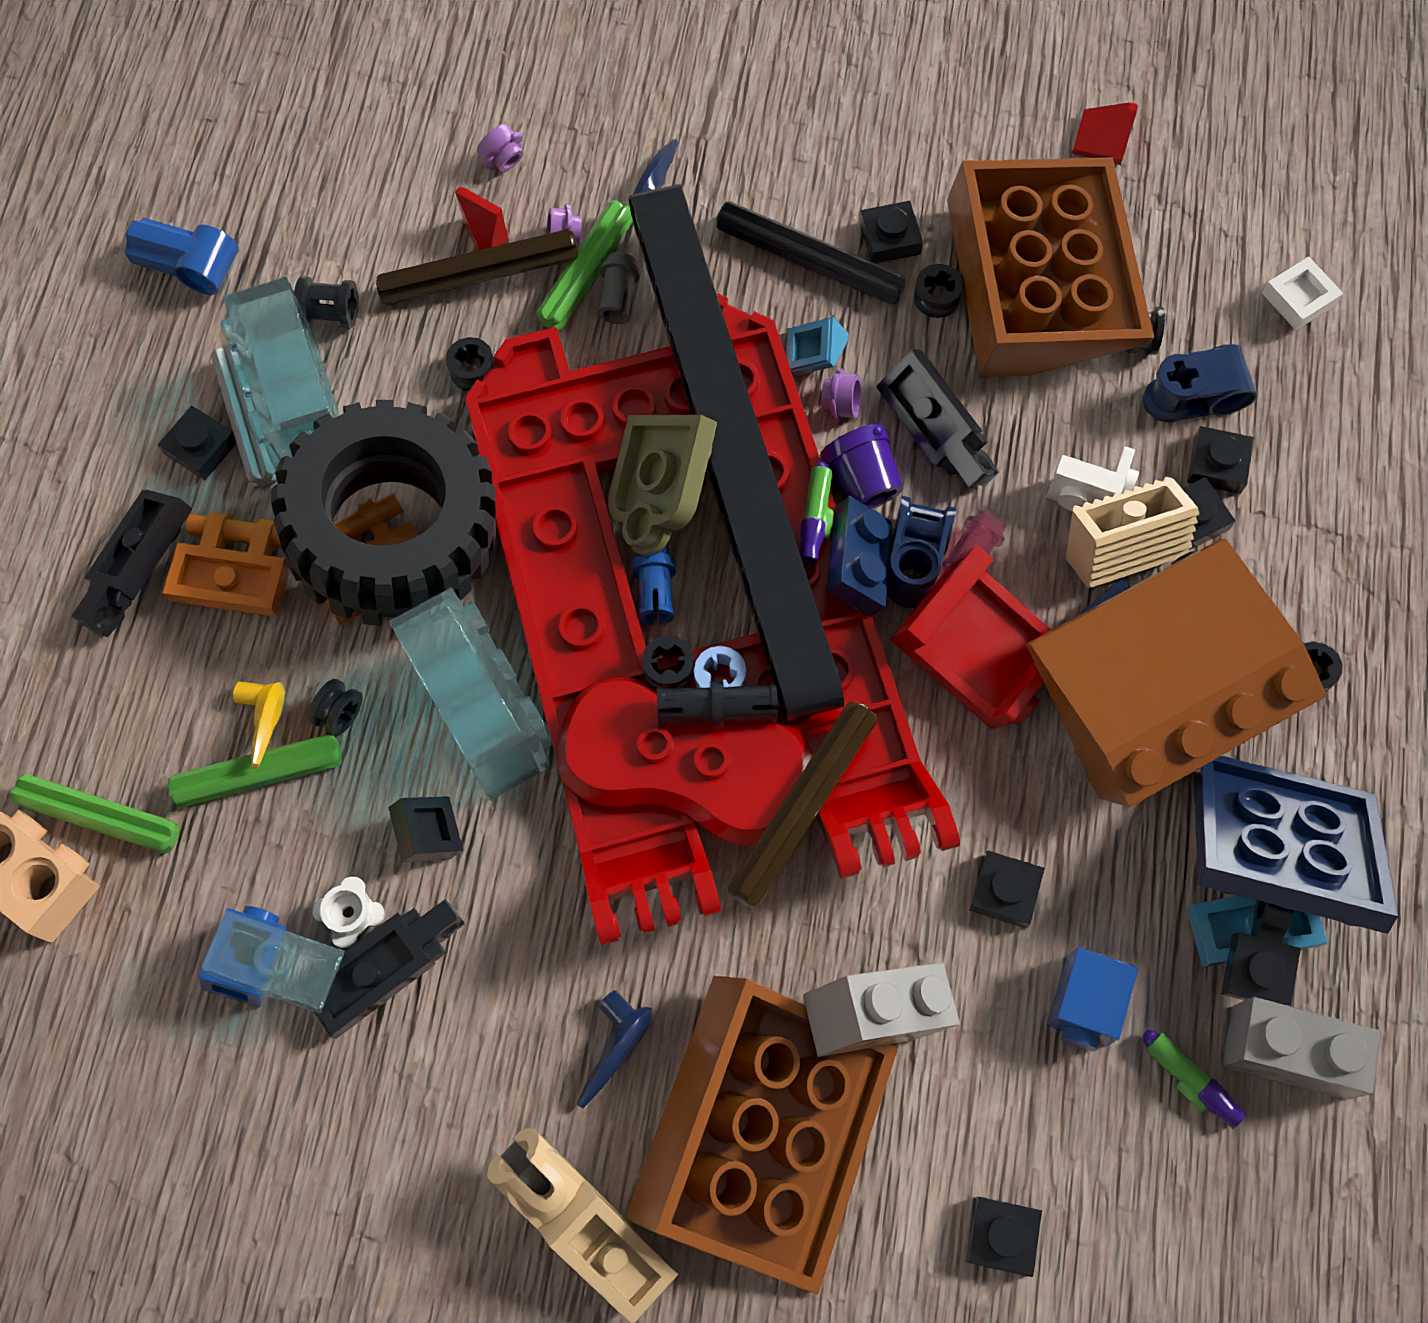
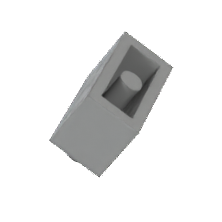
(880, 1008)
(1302, 1048)

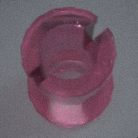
(981, 530)

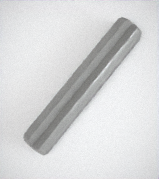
(253, 455)

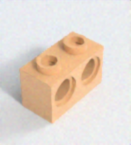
(26, 870)

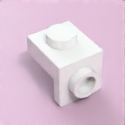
(1083, 482)

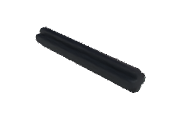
(811, 252)

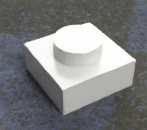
(1302, 293)

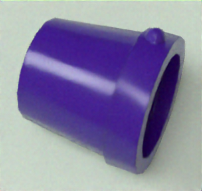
(864, 465)

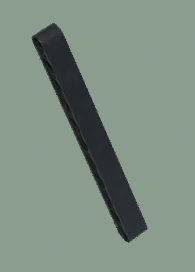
(739, 461)

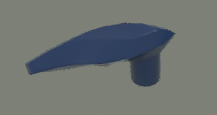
(655, 173)
(630, 1029)

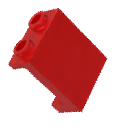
(975, 640)

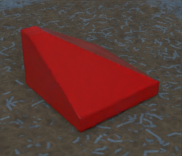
(1105, 131)
(482, 219)

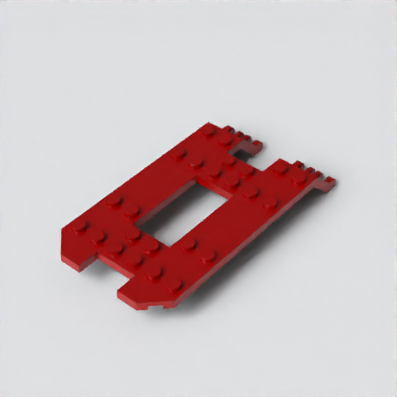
(545, 445)

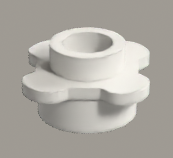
(331, 911)

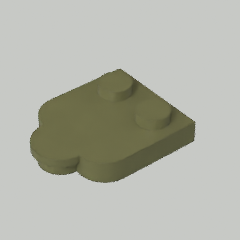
(659, 477)

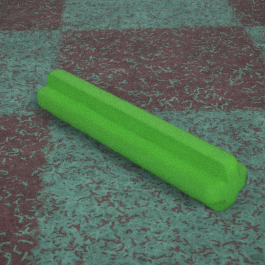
(582, 272)
(239, 776)
(95, 813)

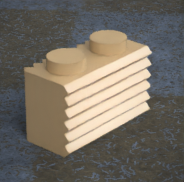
(1130, 532)

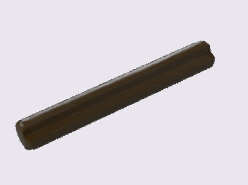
(477, 267)
(802, 805)

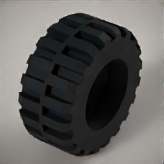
(371, 449)

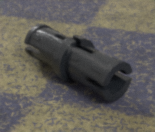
(717, 704)

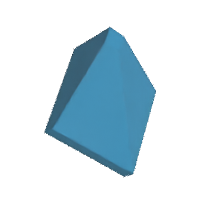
(814, 345)

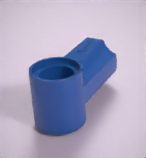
(195, 258)

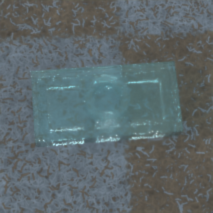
(272, 961)

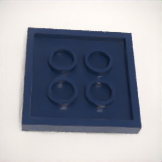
(1293, 843)

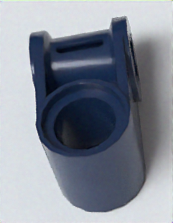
(1200, 385)
(919, 544)

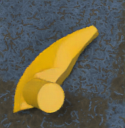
(268, 708)

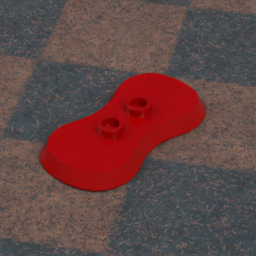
(717, 776)

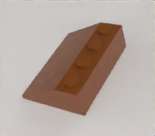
(1046, 263)
(1174, 674)
(760, 1136)

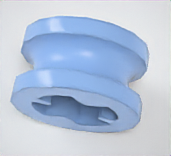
(715, 656)

